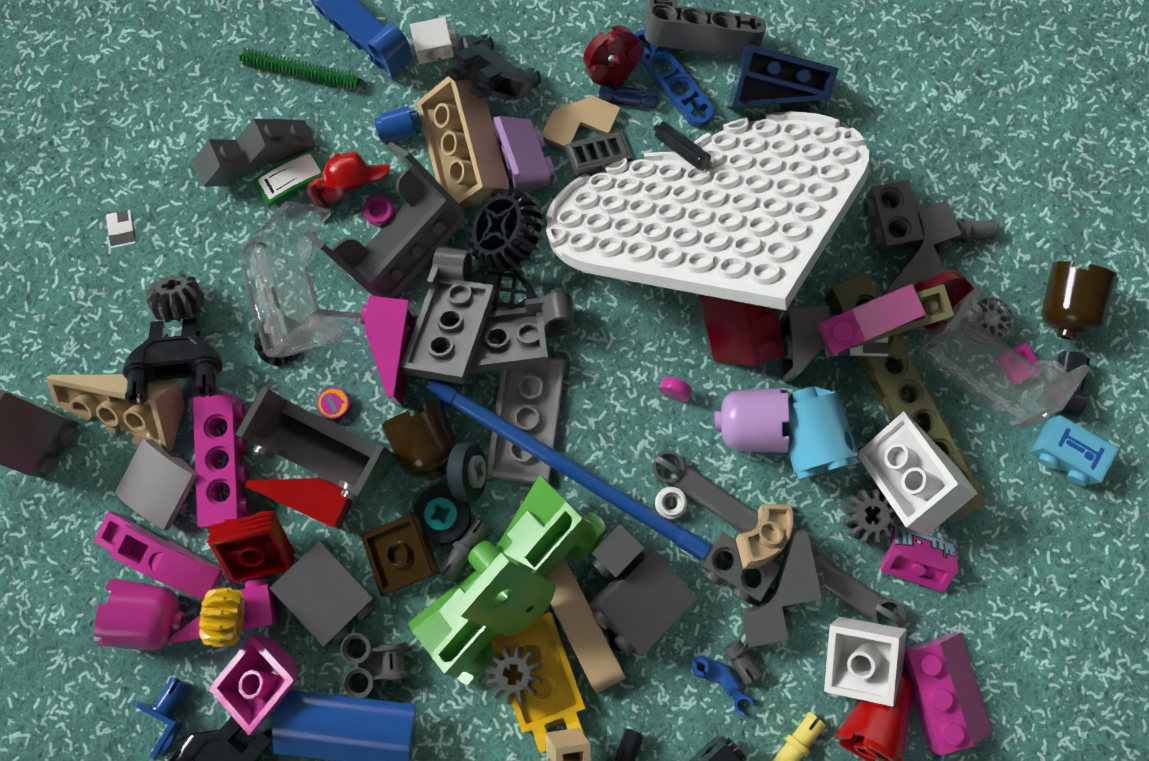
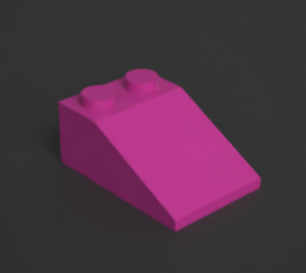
(388, 330)

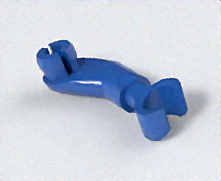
(722, 674)

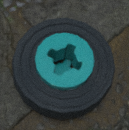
(455, 519)

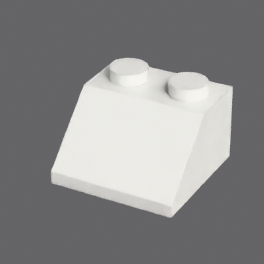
(864, 660)

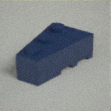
(779, 78)

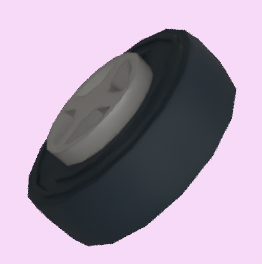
(467, 471)

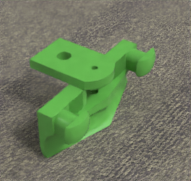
(508, 583)

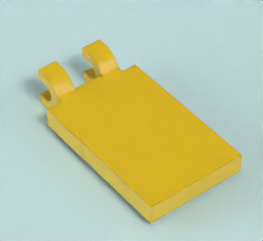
(558, 695)

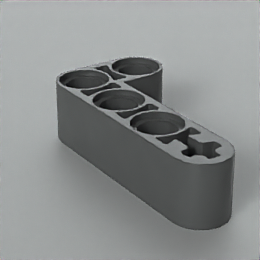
(700, 28)

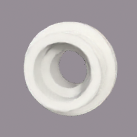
(681, 503)

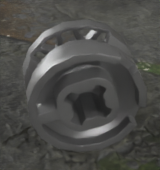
(996, 317)

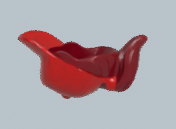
(341, 175)

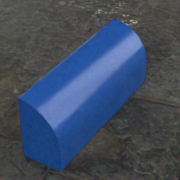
(343, 728)

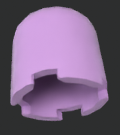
(754, 420)

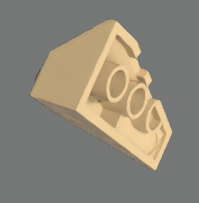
(105, 398)

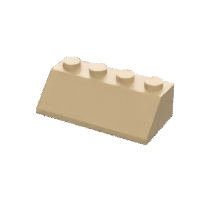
(462, 142)

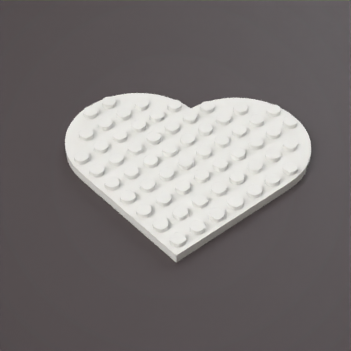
(723, 232)

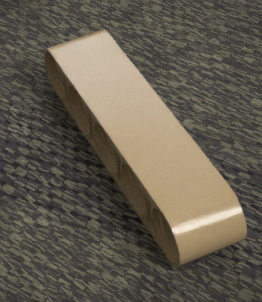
(583, 630)

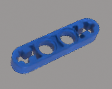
(676, 76)

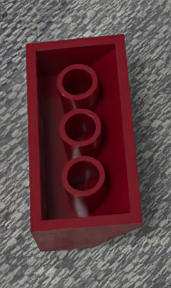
(741, 331)

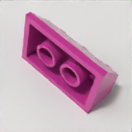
(946, 694)

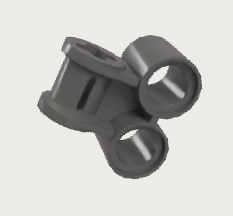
(378, 662)

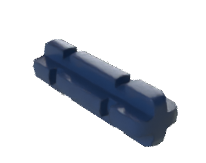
(628, 96)

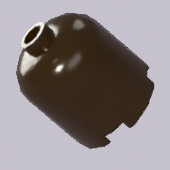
(1077, 299)
(422, 440)

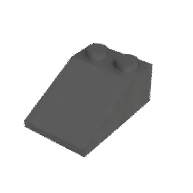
(32, 434)

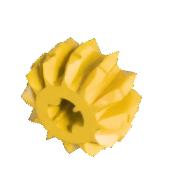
(222, 617)

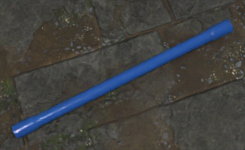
(681, 537)

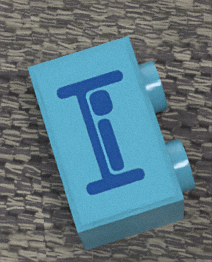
(1074, 451)

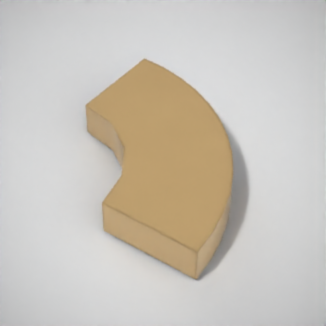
(768, 537)

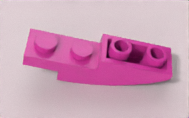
(156, 557)

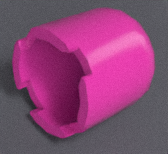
(138, 616)

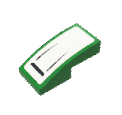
(288, 177)

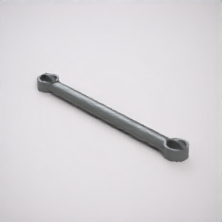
(746, 519)

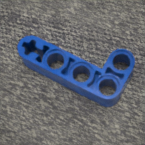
(384, 44)

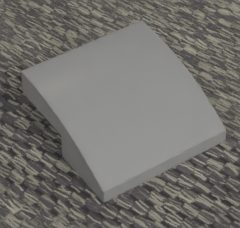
(156, 484)

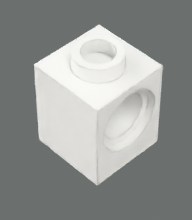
(433, 40)

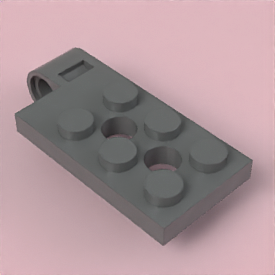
(448, 297)
(524, 333)

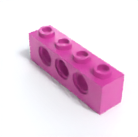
(207, 415)

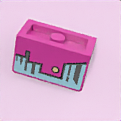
(920, 558)

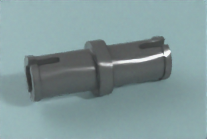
(459, 555)

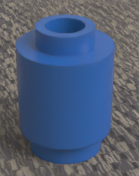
(398, 124)

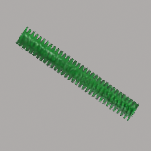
(299, 69)

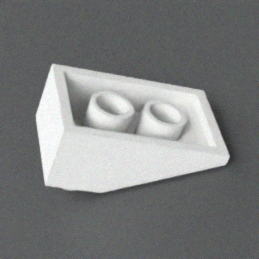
(915, 475)

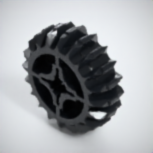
(506, 230)

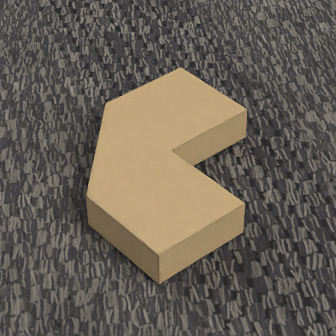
(589, 113)

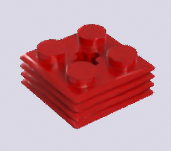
(251, 546)

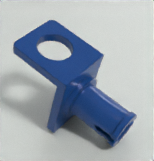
(163, 710)

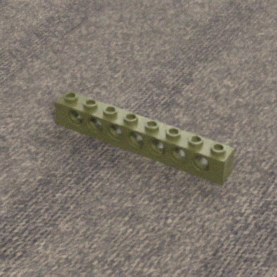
(908, 376)

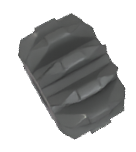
(174, 298)
(881, 516)
(505, 682)

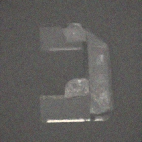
(282, 287)
(994, 371)

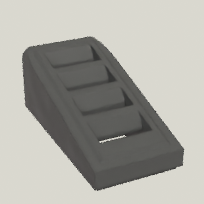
(591, 166)

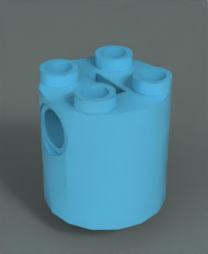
(818, 432)

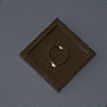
(400, 553)

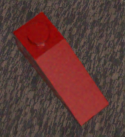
(310, 496)

